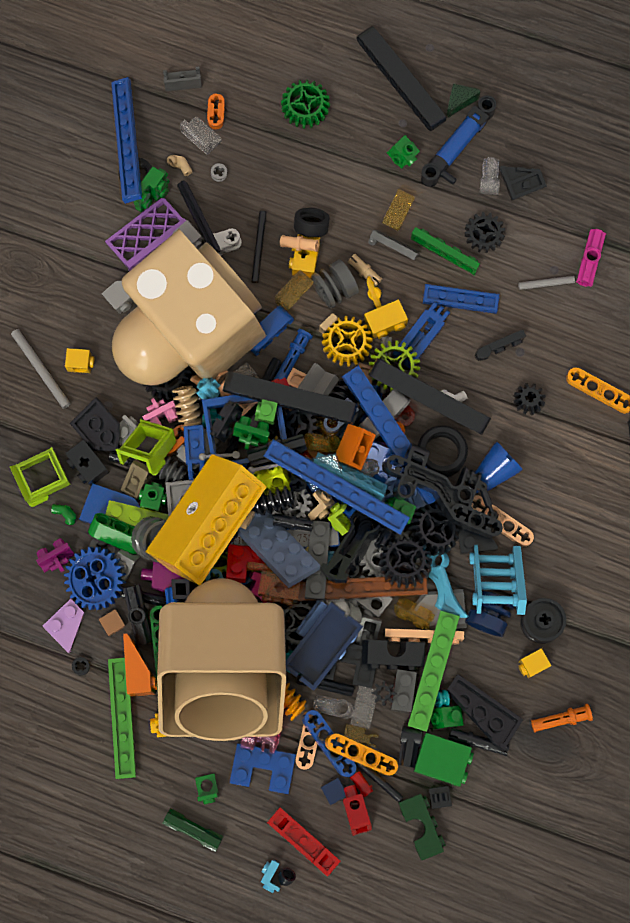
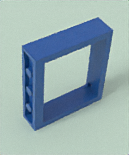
(219, 402)

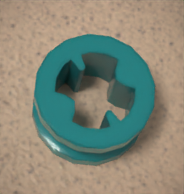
(442, 699)

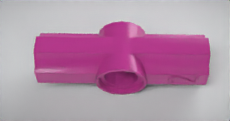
(593, 247)

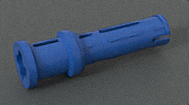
(294, 347)

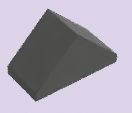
(370, 629)

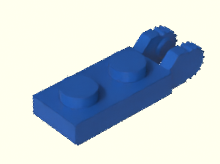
(193, 447)

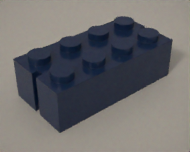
(323, 645)

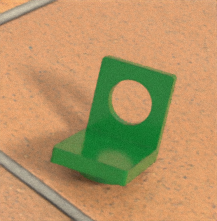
(207, 797)

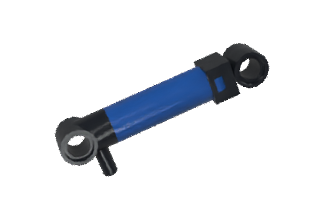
(475, 121)

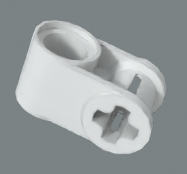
(224, 241)

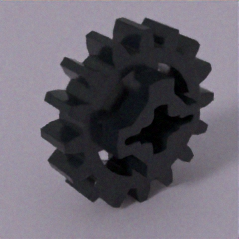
(493, 235)
(299, 418)

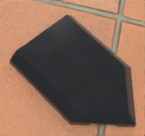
(97, 427)

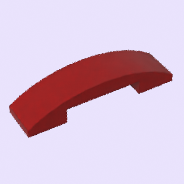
(303, 841)

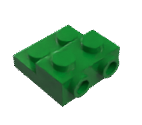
(153, 187)

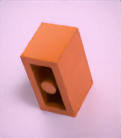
(355, 446)

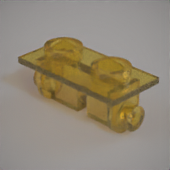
(420, 618)

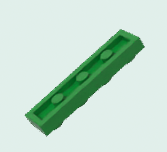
(449, 253)

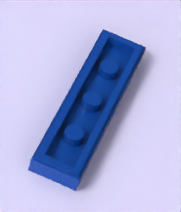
(461, 298)

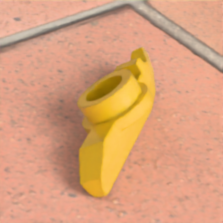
(374, 293)

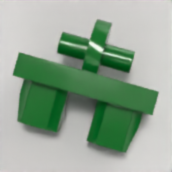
(249, 434)

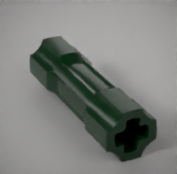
(180, 823)

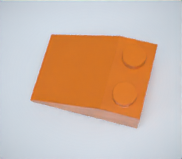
(139, 677)

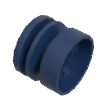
(490, 617)

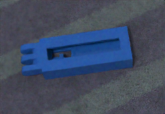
(417, 339)

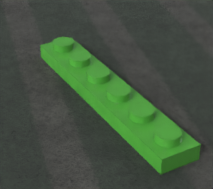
(433, 671)
(121, 720)

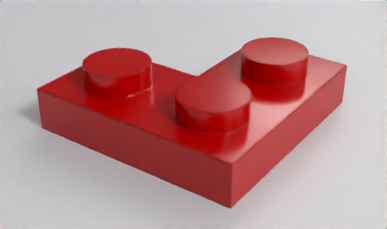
(236, 562)

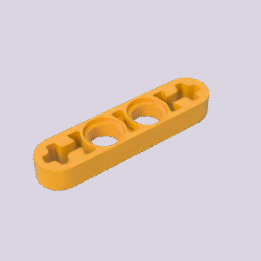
(599, 392)
(360, 757)

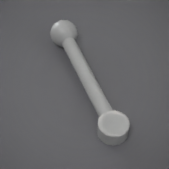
(202, 456)
(252, 470)

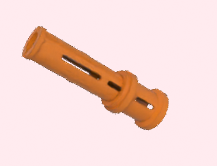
(571, 716)

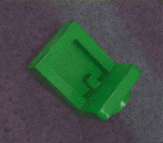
(402, 506)
(446, 717)

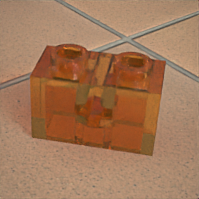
(269, 593)

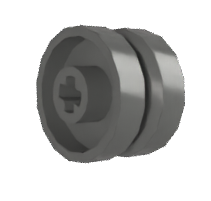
(144, 534)

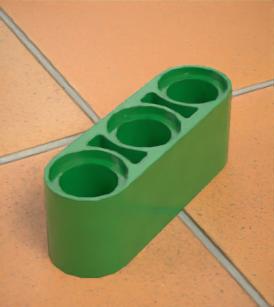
(112, 531)

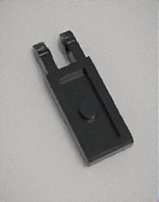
(499, 346)

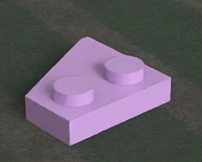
(65, 624)

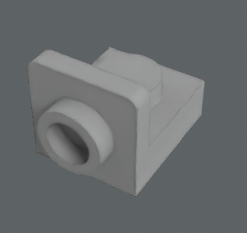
(127, 426)

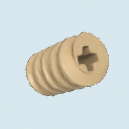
(188, 406)

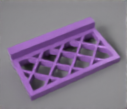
(144, 252)

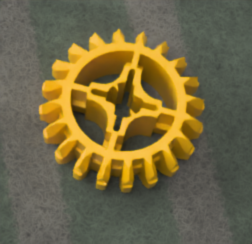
(358, 330)

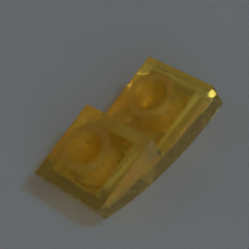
(398, 209)

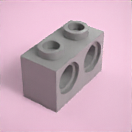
(365, 603)

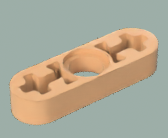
(301, 754)

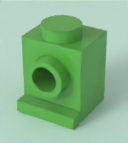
(266, 411)

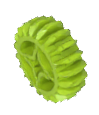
(405, 353)

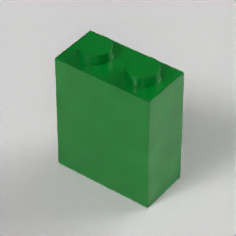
(443, 760)

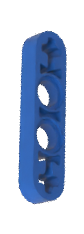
(319, 719)

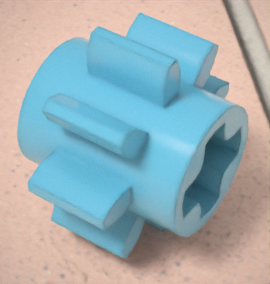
(208, 388)

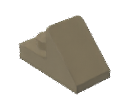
(136, 479)

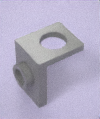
(128, 561)

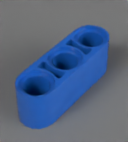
(273, 326)

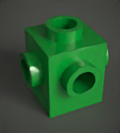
(403, 152)
(155, 503)

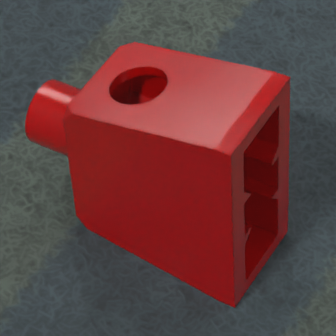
(358, 818)

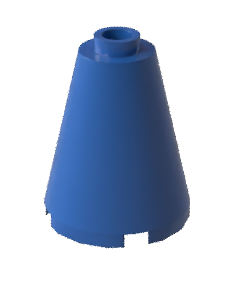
(497, 467)

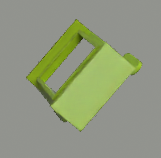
(154, 459)
(41, 495)

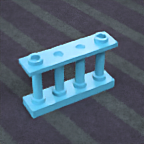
(515, 572)

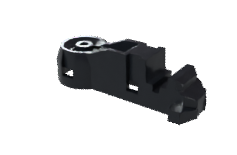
(353, 548)

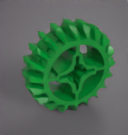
(319, 99)

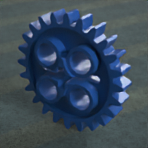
(80, 585)

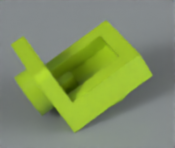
(338, 519)

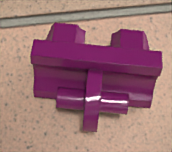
(55, 558)

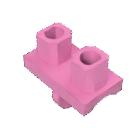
(160, 410)

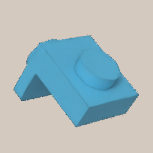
(269, 870)

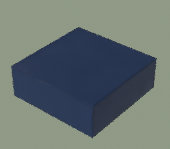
(333, 791)

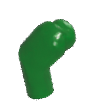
(66, 511)

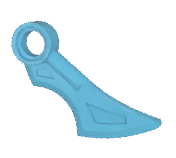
(446, 599)

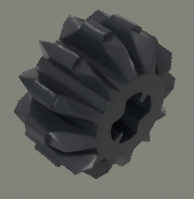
(532, 406)

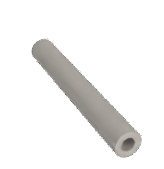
(546, 282)

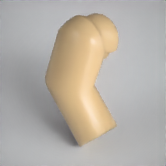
(179, 162)

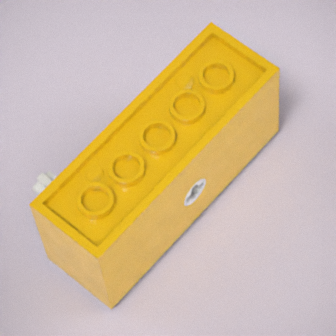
(206, 519)

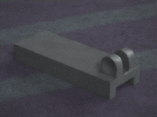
(378, 236)

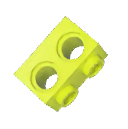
(274, 478)

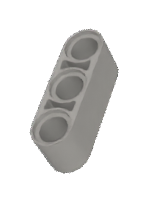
(395, 403)

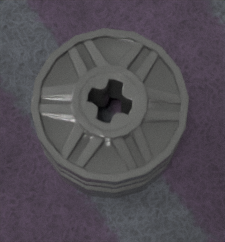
(336, 283)

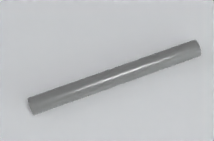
(40, 368)

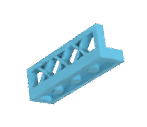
(362, 481)

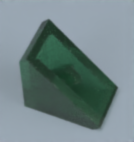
(461, 97)

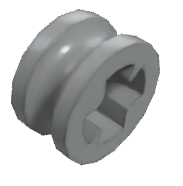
(221, 167)

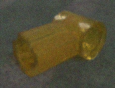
(322, 443)

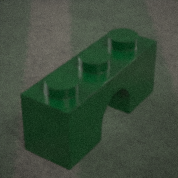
(430, 843)

